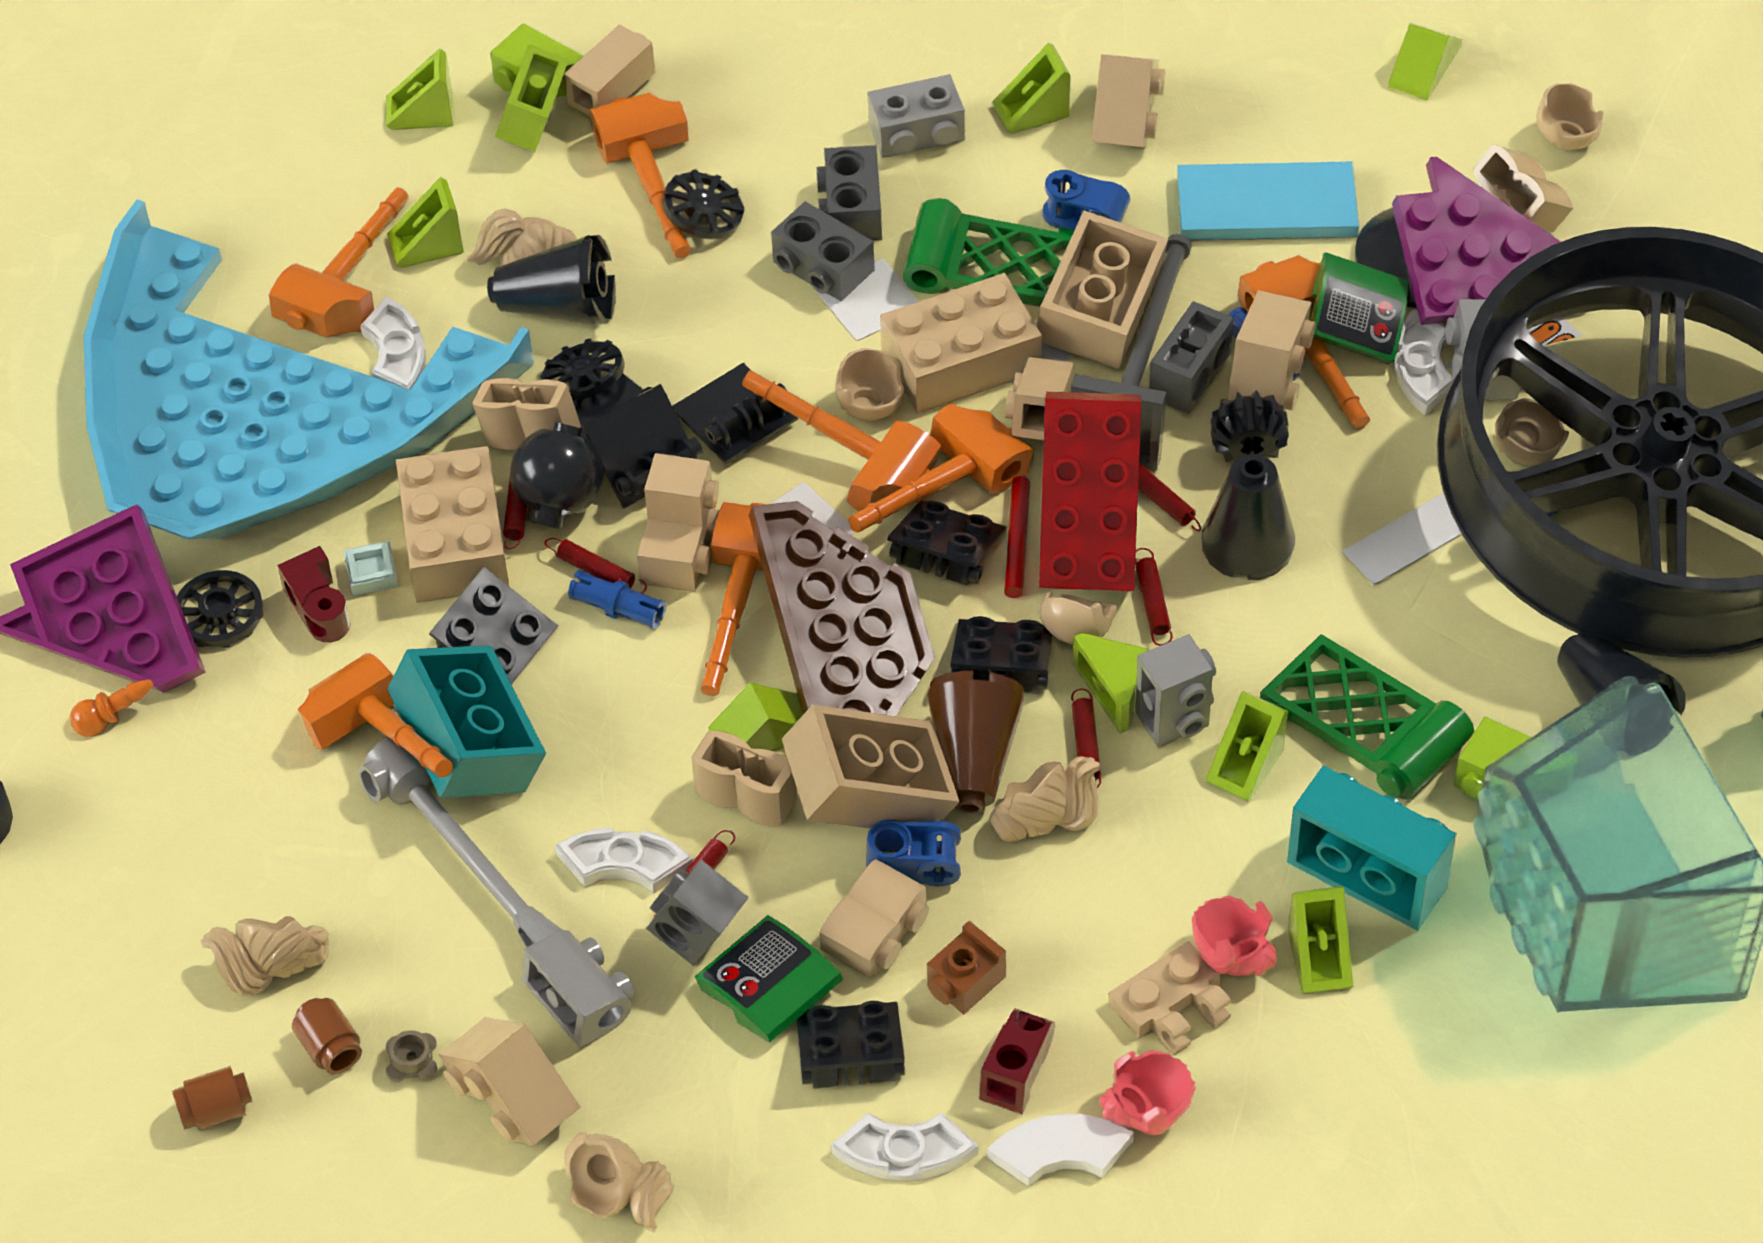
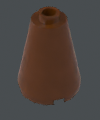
(975, 731)

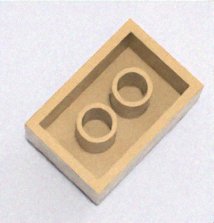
(1101, 289)
(960, 341)
(450, 521)
(868, 768)

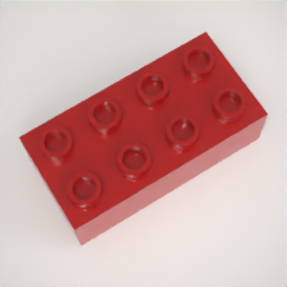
(1090, 491)

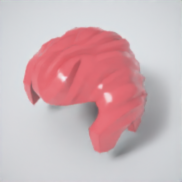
(1234, 936)
(1148, 1092)

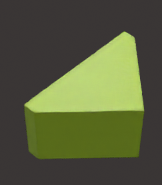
(1422, 60)
(1036, 94)
(422, 97)
(427, 229)
(1110, 674)
(760, 716)
(1249, 746)
(1320, 939)

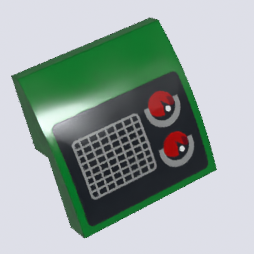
(1359, 308)
(769, 978)

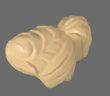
(514, 238)
(1049, 800)
(264, 951)
(610, 1176)

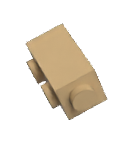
(610, 70)
(1027, 399)

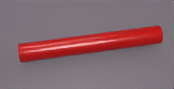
(1017, 537)

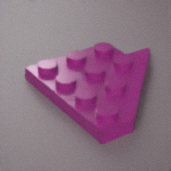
(1460, 241)
(106, 604)

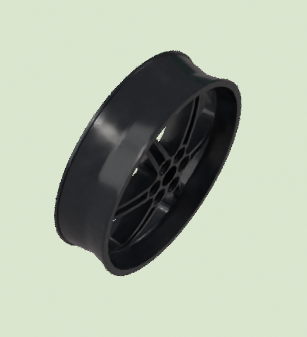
(1645, 449)

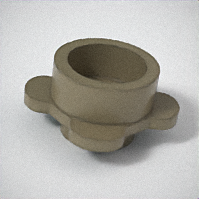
(408, 1044)

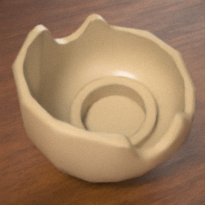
(1568, 117)
(869, 384)
(1529, 433)
(1072, 615)

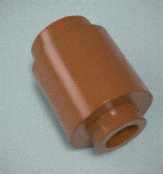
(327, 1035)
(212, 1098)

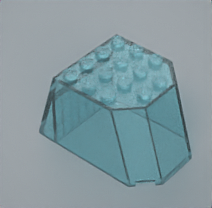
(1621, 859)

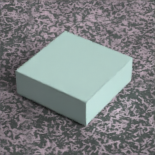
(371, 568)

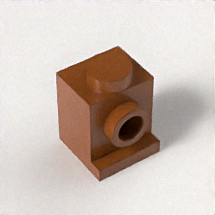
(966, 969)

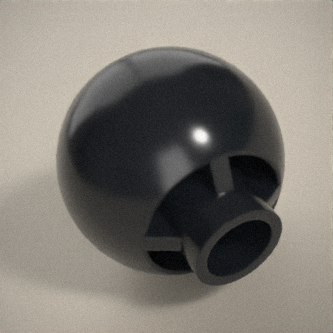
(556, 474)

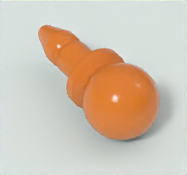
(92, 716)

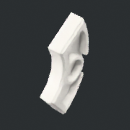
(398, 343)
(1419, 364)
(624, 855)
(1060, 1144)
(904, 1150)

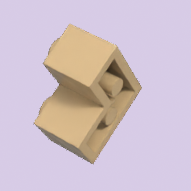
(1125, 100)
(1272, 348)
(679, 522)
(514, 1076)

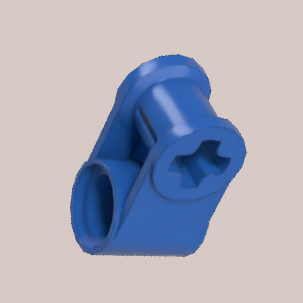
(1084, 194)
(917, 850)

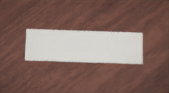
(1404, 540)

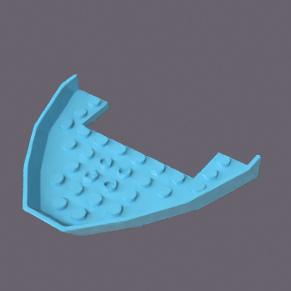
(234, 428)

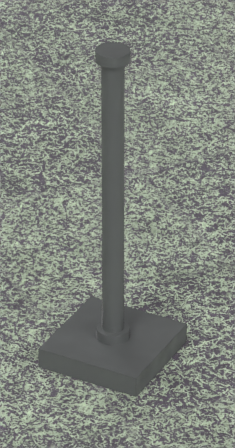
(1152, 400)

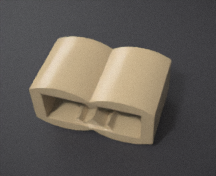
(1523, 186)
(515, 409)
(744, 778)
(874, 918)

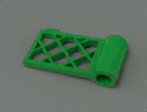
(941, 239)
(1409, 754)

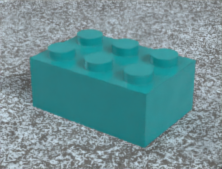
(472, 715)
(1371, 847)

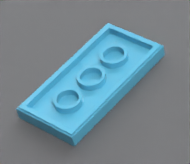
(1267, 200)

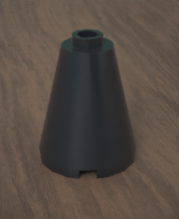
(558, 283)
(1249, 522)
(1595, 664)

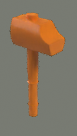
(632, 131)
(1296, 279)
(323, 299)
(977, 448)
(893, 462)
(732, 546)
(361, 695)

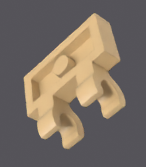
(1164, 989)

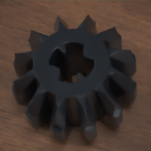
(1249, 427)

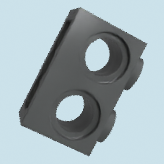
(852, 188)
(822, 251)
(1192, 356)
(694, 910)

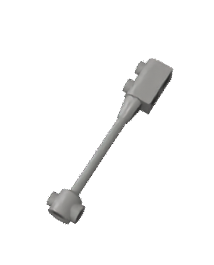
(555, 964)

